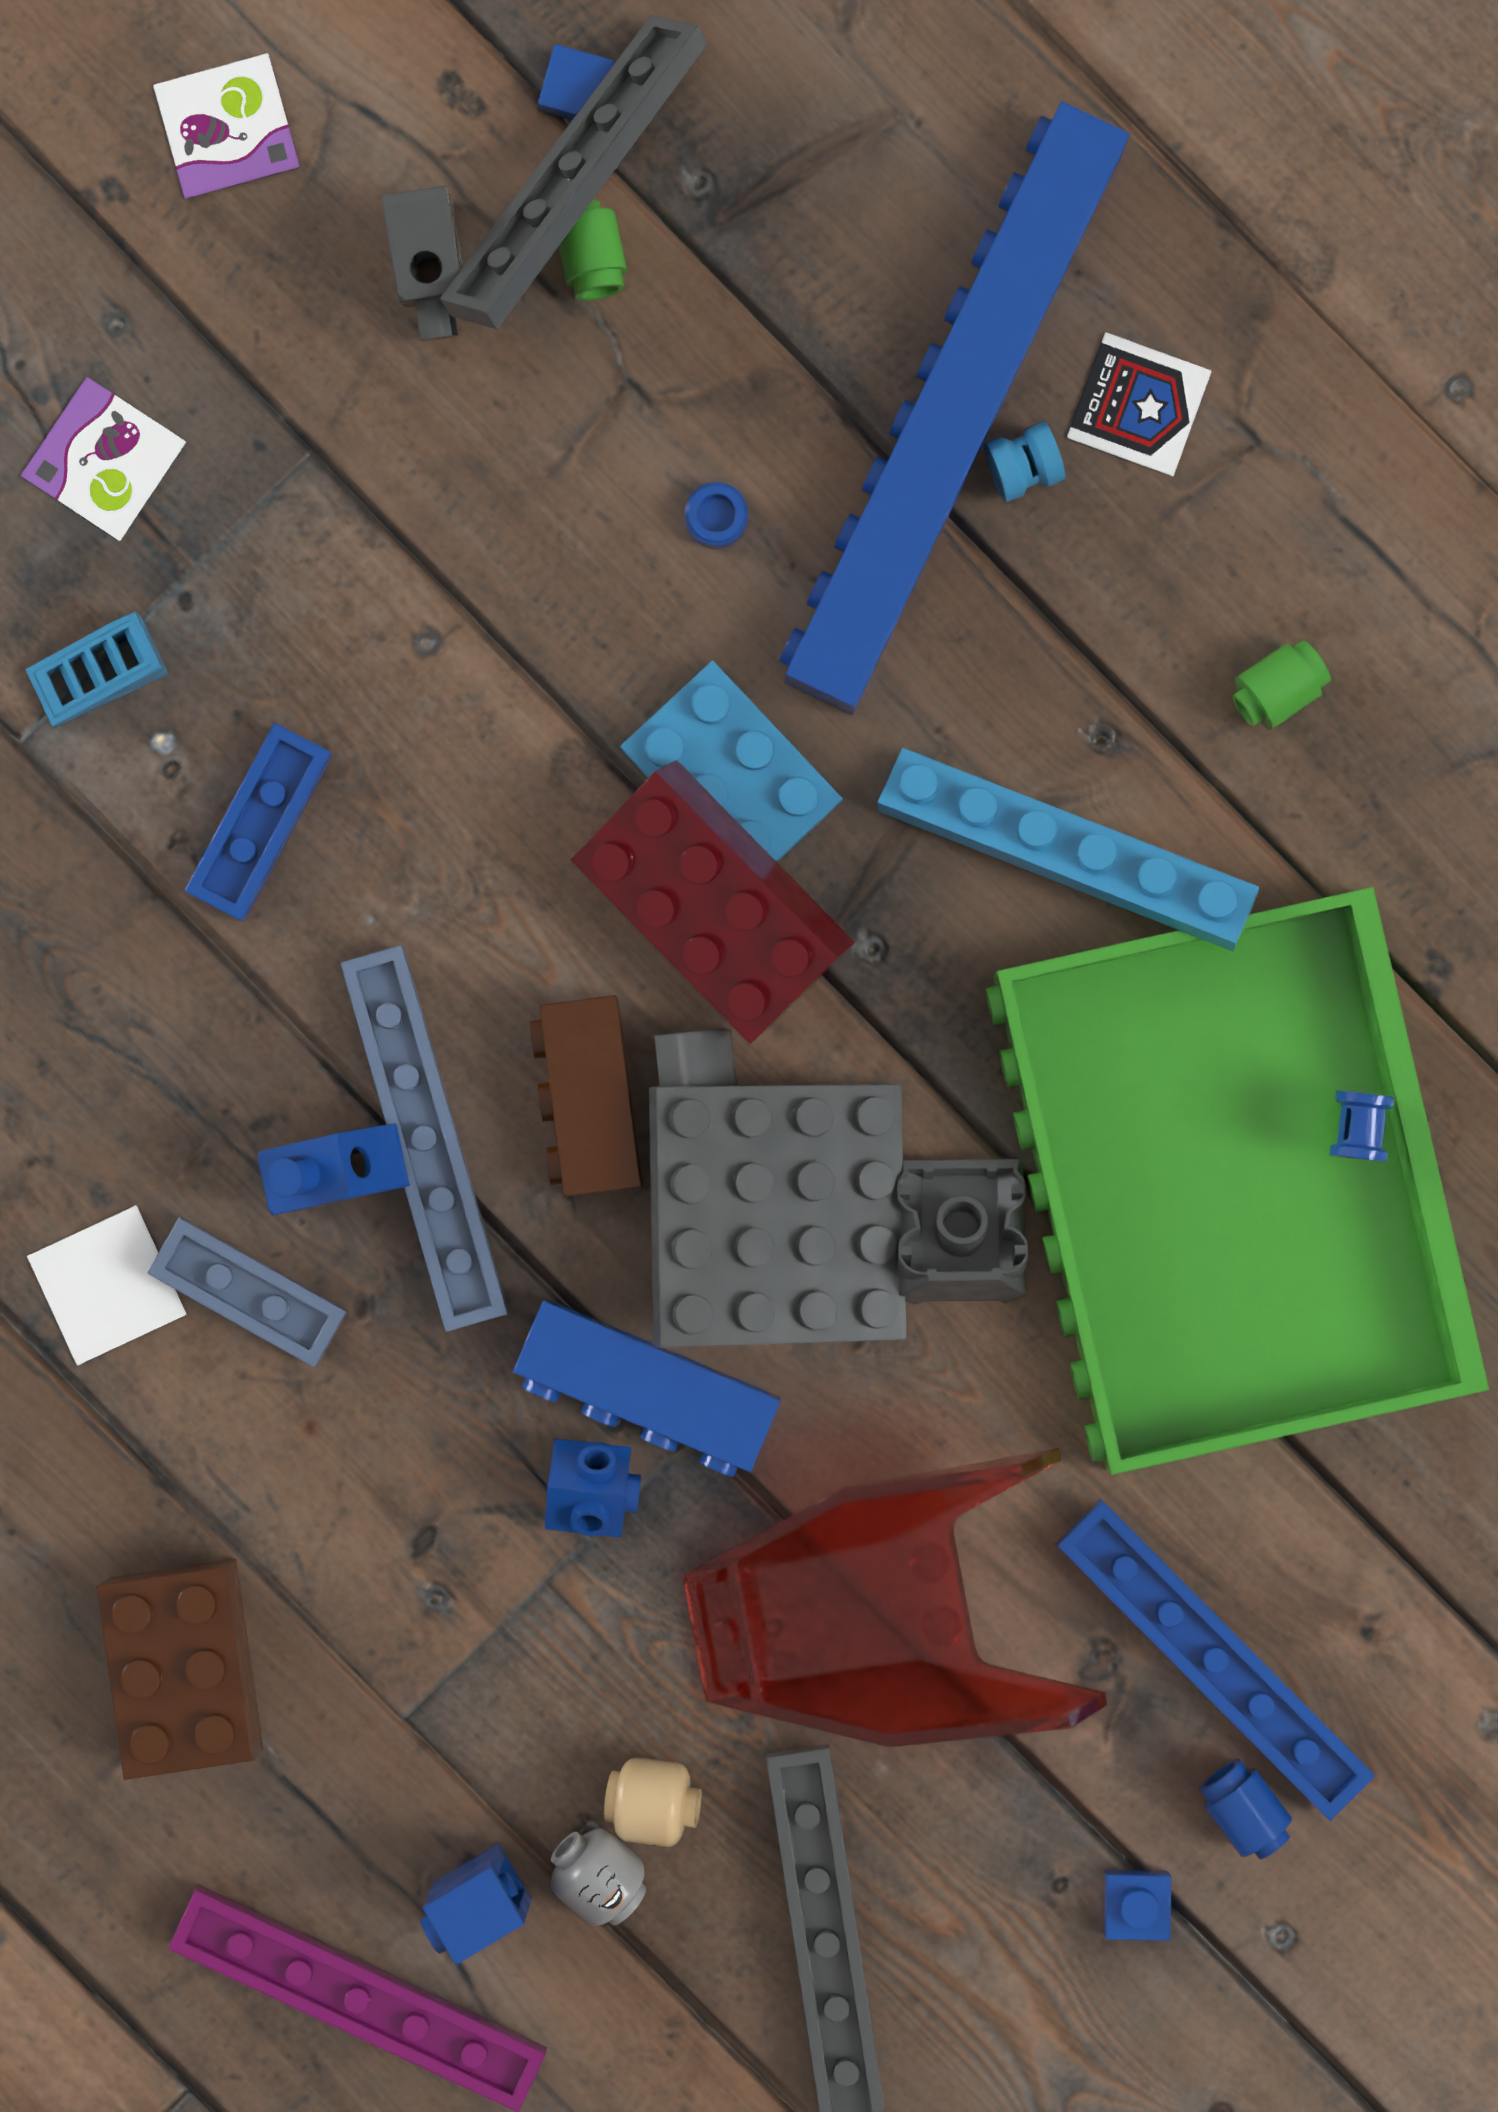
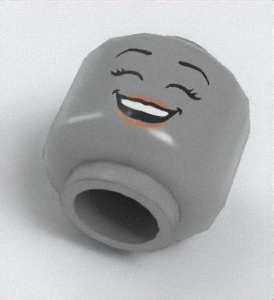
(597, 1877)

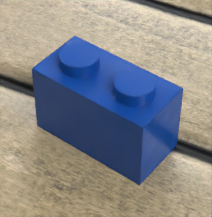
(475, 1905)

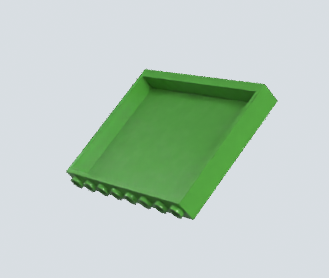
(1198, 1225)

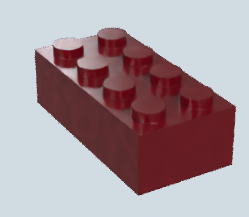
(712, 900)

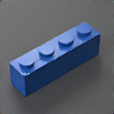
(645, 1385)

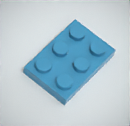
(736, 759)

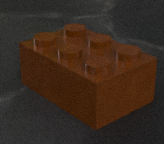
(180, 1669)

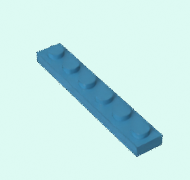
(1068, 849)

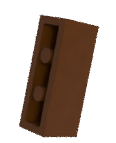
(587, 1096)

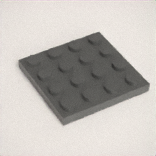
(775, 1214)

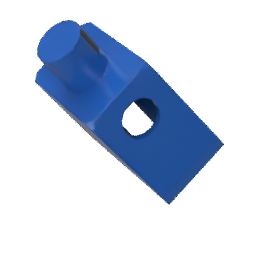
(321, 1171)

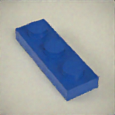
(259, 822)

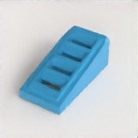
(106, 638)

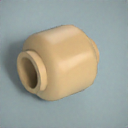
(651, 1802)

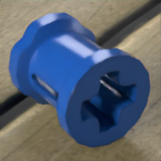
(1361, 1125)

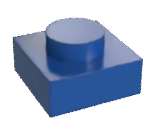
(1137, 1905)

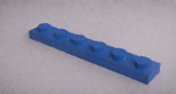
(1215, 1659)

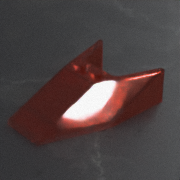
(865, 1622)

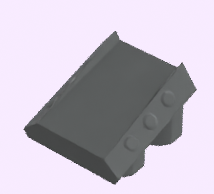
(962, 1230)

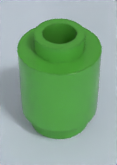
(594, 255)
(1280, 685)

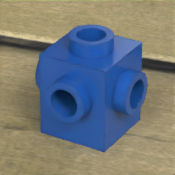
(590, 1488)

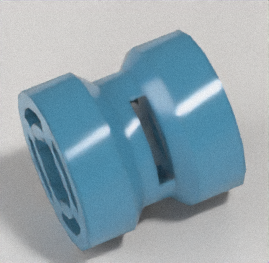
(1014, 465)

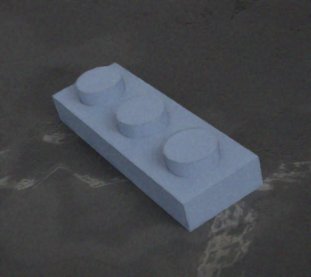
(247, 1292)

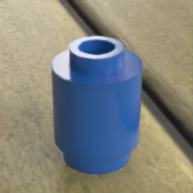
(1246, 1810)

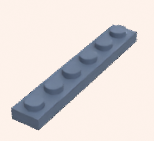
(436, 1168)

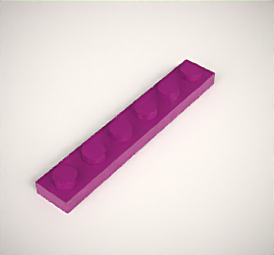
(358, 1998)

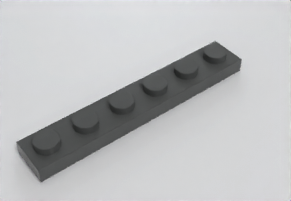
(573, 171)
(824, 1930)

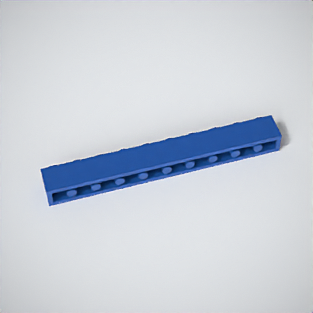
(955, 408)

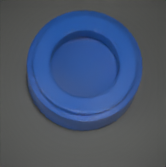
(716, 515)

